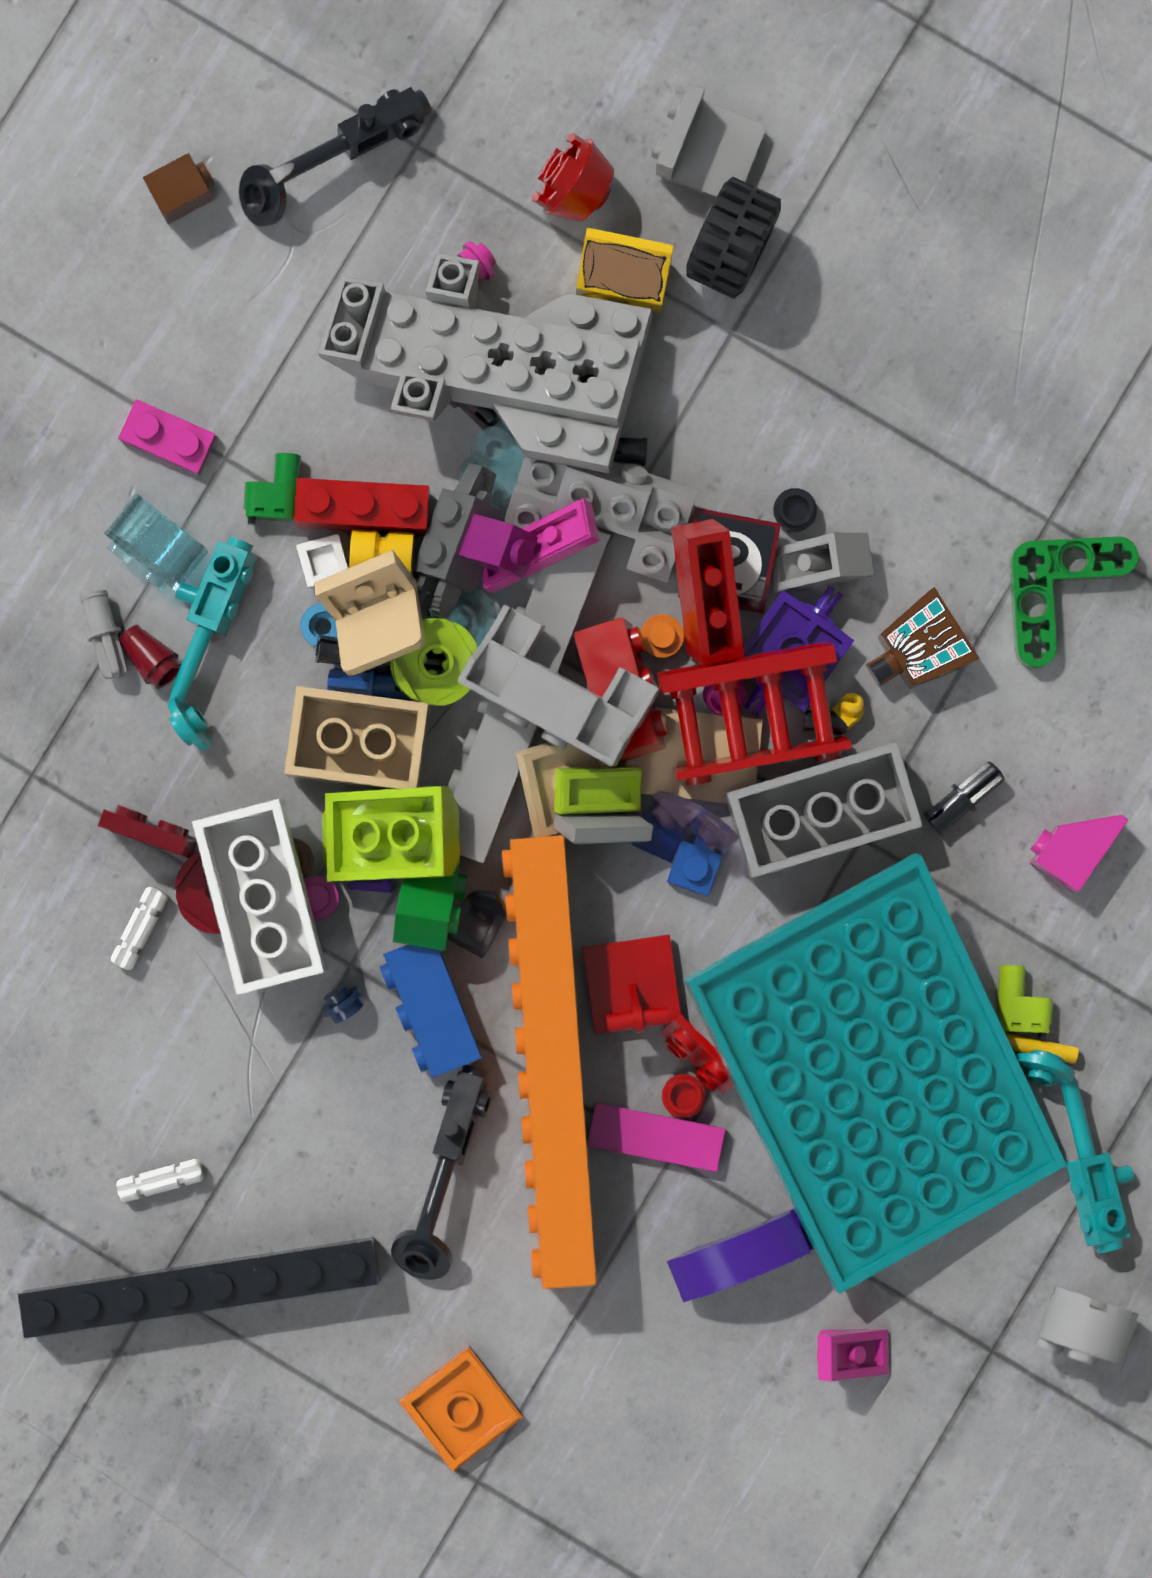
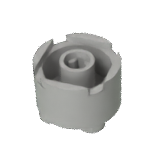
(1087, 1329)

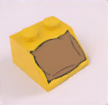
(624, 269)

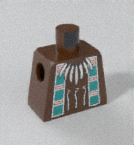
(922, 644)

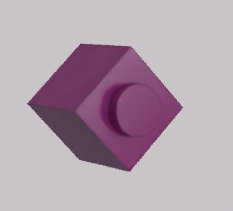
(498, 546)

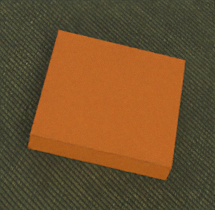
(460, 1408)

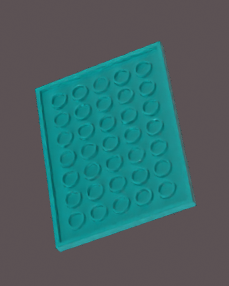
(876, 1072)

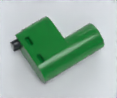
(274, 499)

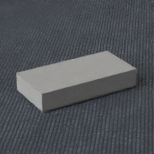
(603, 827)

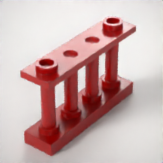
(769, 671)

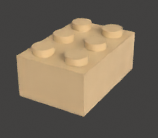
(356, 739)

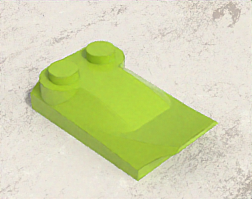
(390, 834)

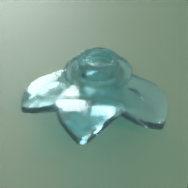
(505, 464)

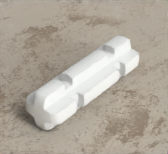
(139, 928)
(159, 1180)

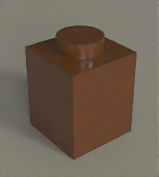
(180, 187)

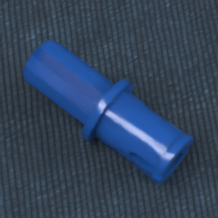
(365, 683)

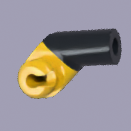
(843, 714)

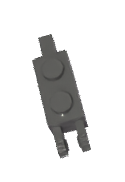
(438, 562)

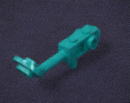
(211, 611)
(1091, 1175)

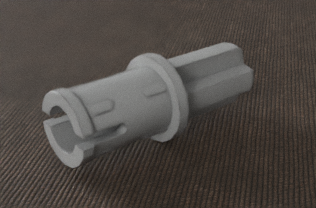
(104, 634)

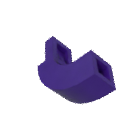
(740, 1256)

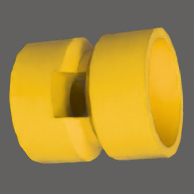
(369, 544)

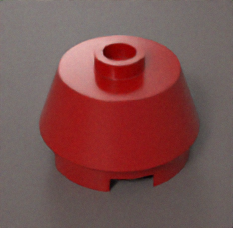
(575, 180)

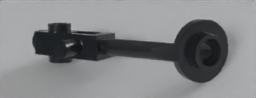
(393, 116)
(466, 1099)

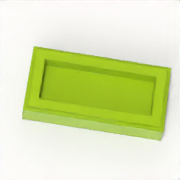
(597, 789)

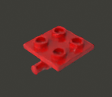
(631, 984)
(689, 1043)

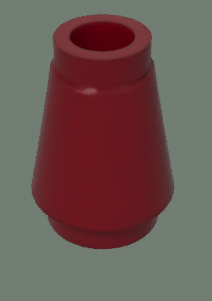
(151, 657)

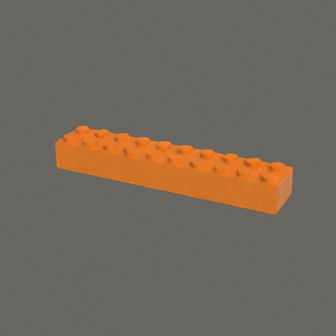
(552, 1062)

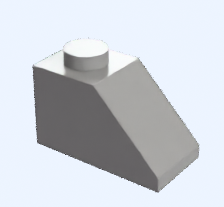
(822, 561)

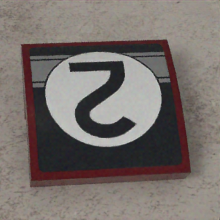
(753, 554)

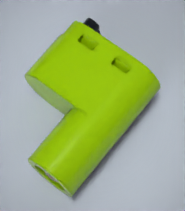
(1020, 1012)

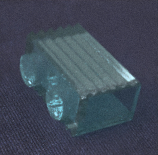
(155, 543)

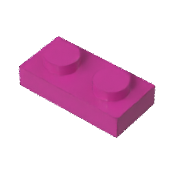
(167, 437)

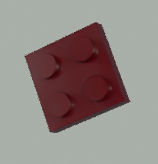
(133, 825)

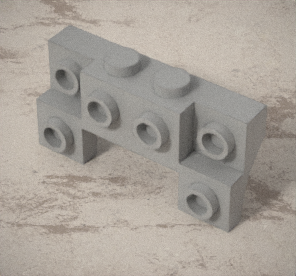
(622, 502)
(539, 695)

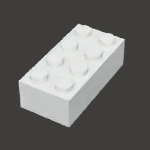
(259, 896)

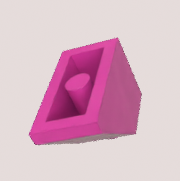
(1075, 849)

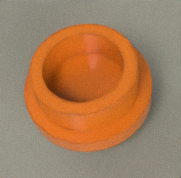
(662, 635)

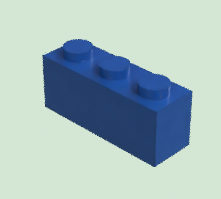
(430, 1009)

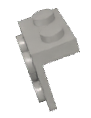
(706, 143)

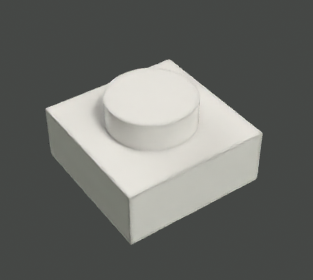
(321, 558)

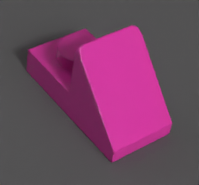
(852, 1353)

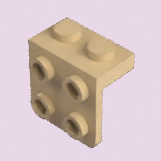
(373, 612)

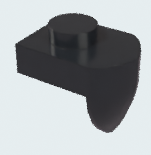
(479, 921)

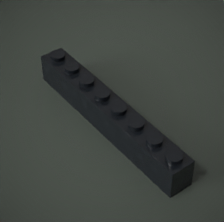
(199, 1287)

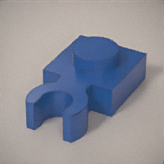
(694, 866)

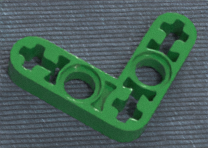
(1053, 570)

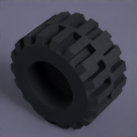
(733, 237)

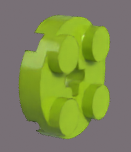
(429, 686)

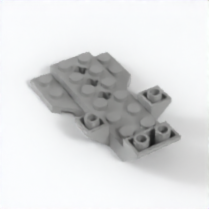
(449, 351)

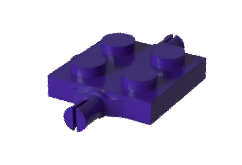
(794, 625)

